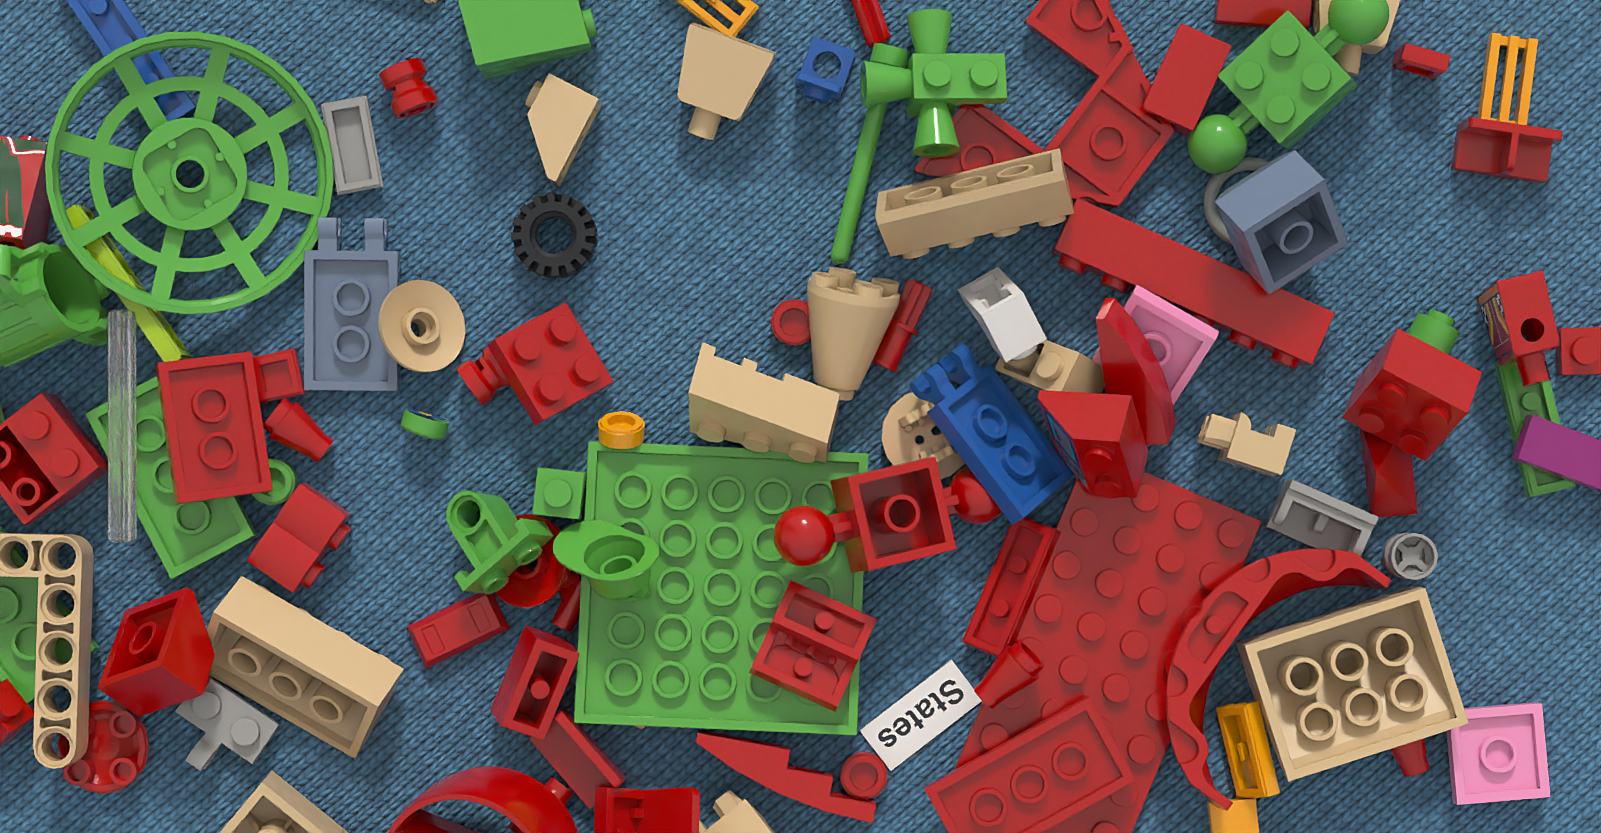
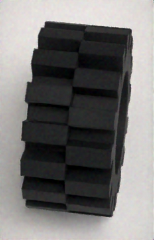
(525, 235)

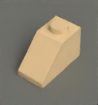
(560, 122)

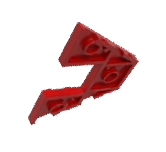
(1107, 135)

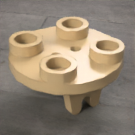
(906, 421)

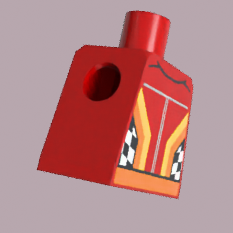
(1517, 308)

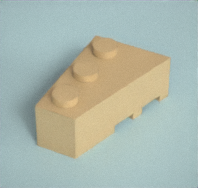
(760, 411)

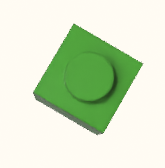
(560, 493)

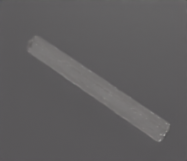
(122, 427)

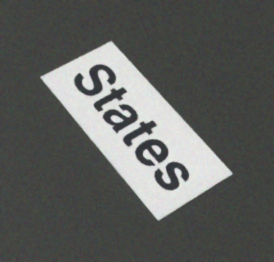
(920, 715)

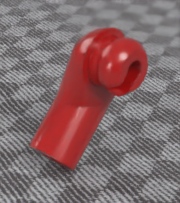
(569, 608)

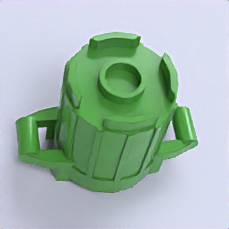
(47, 302)

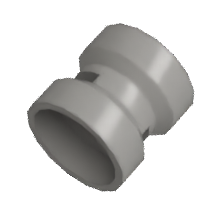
(1418, 556)

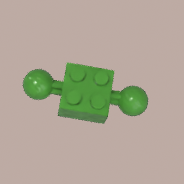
(1285, 82)

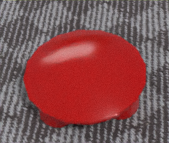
(114, 752)

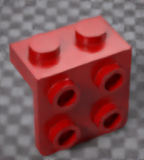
(646, 810)

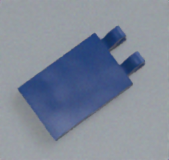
(992, 433)

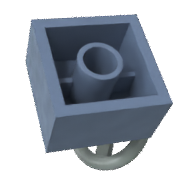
(1275, 218)

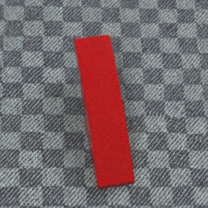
(769, 766)

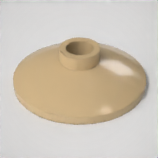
(438, 321)

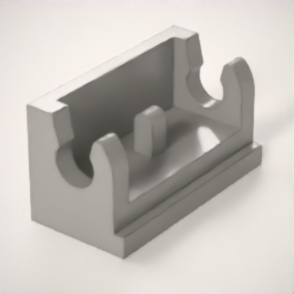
(1319, 519)

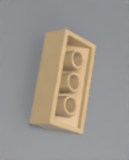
(974, 204)
(299, 666)

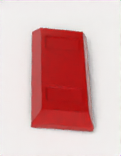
(457, 628)

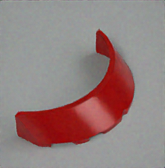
(1219, 622)

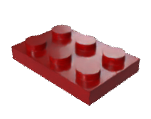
(213, 427)

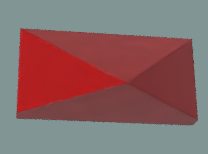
(1387, 477)

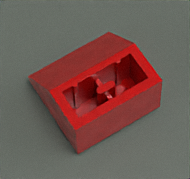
(45, 458)

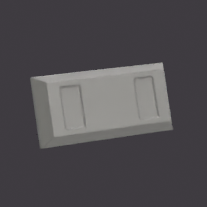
(352, 145)

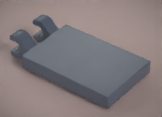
(343, 310)

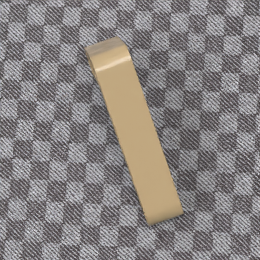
(52, 626)

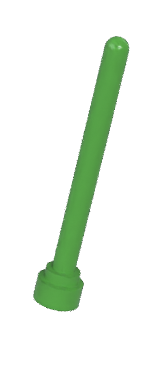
(864, 158)

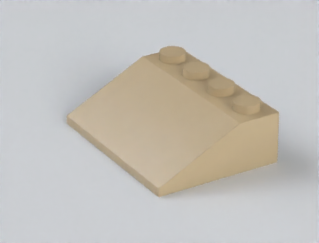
(1353, 682)

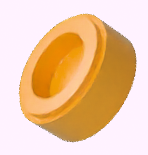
(621, 430)

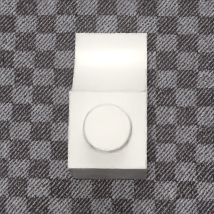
(1003, 315)

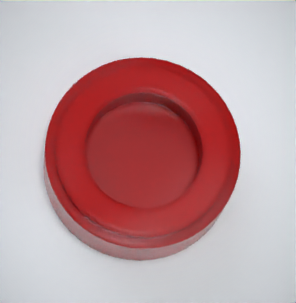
(791, 322)
(863, 775)

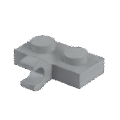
(227, 722)

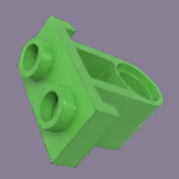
(495, 543)

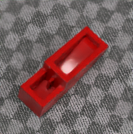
(1134, 370)

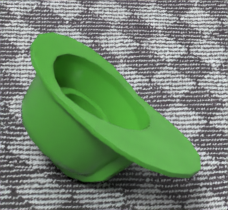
(609, 556)

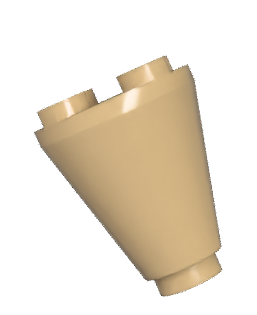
(847, 326)

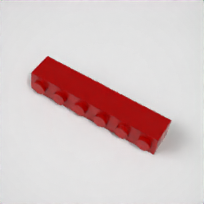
(1192, 282)

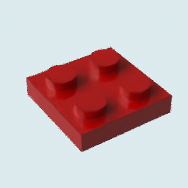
(550, 363)

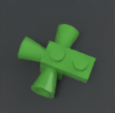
(935, 82)

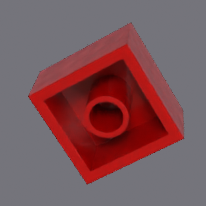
(1412, 395)

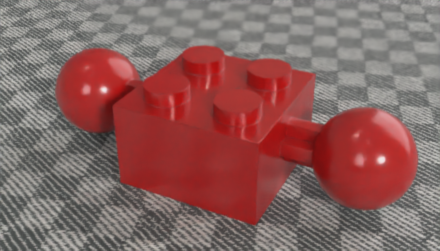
(885, 517)

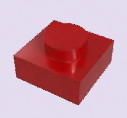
(1579, 351)

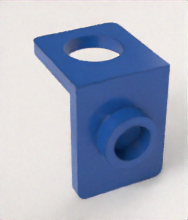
(822, 89)

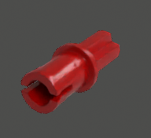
(903, 324)

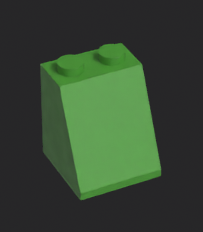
(525, 33)

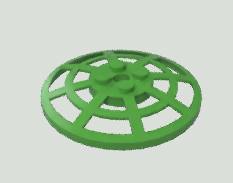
(196, 141)

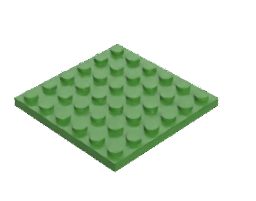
(712, 592)

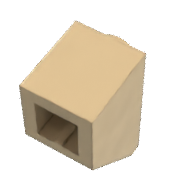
(1055, 369)

